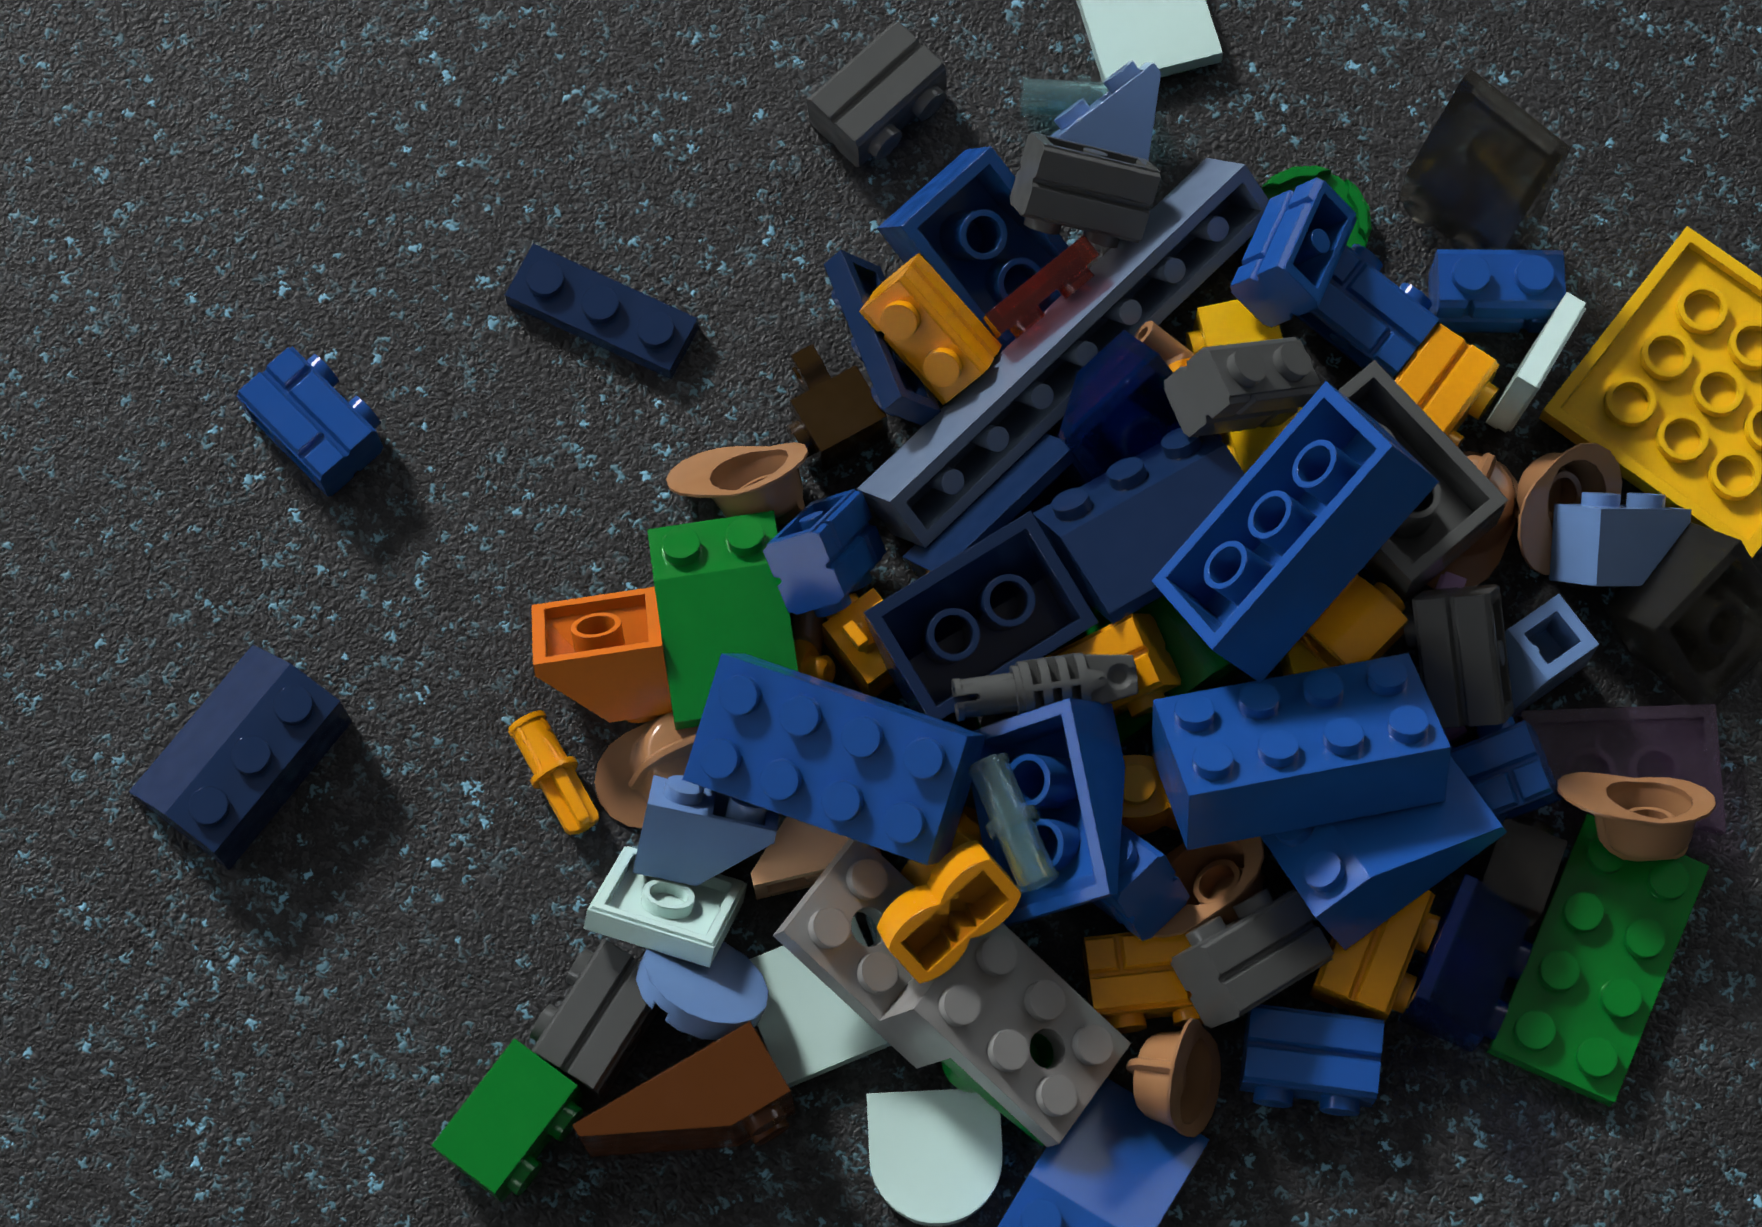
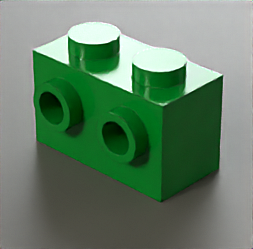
(510, 1122)

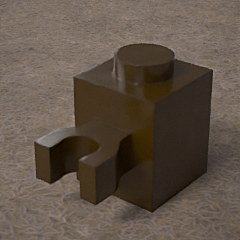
(833, 414)

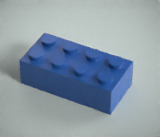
(1293, 532)
(1299, 751)
(833, 757)

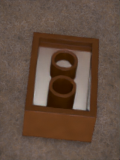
(700, 1103)

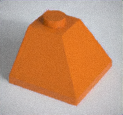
(604, 653)

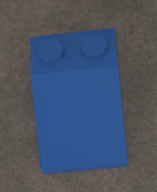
(973, 233)
(1075, 777)
(1377, 864)
(1107, 1169)

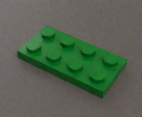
(1597, 966)

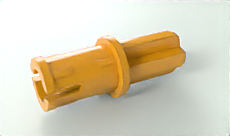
(554, 772)

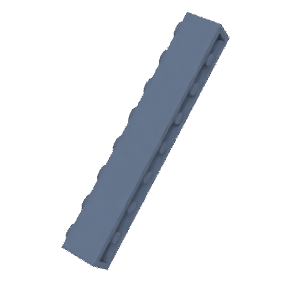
(1033, 377)

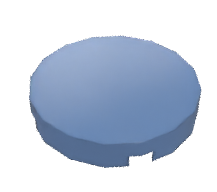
(703, 998)

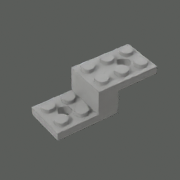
(972, 1013)

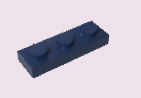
(602, 311)
(894, 383)

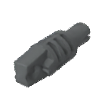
(1047, 681)

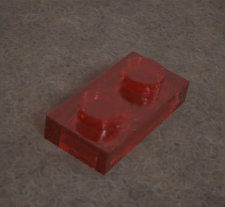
(1063, 274)

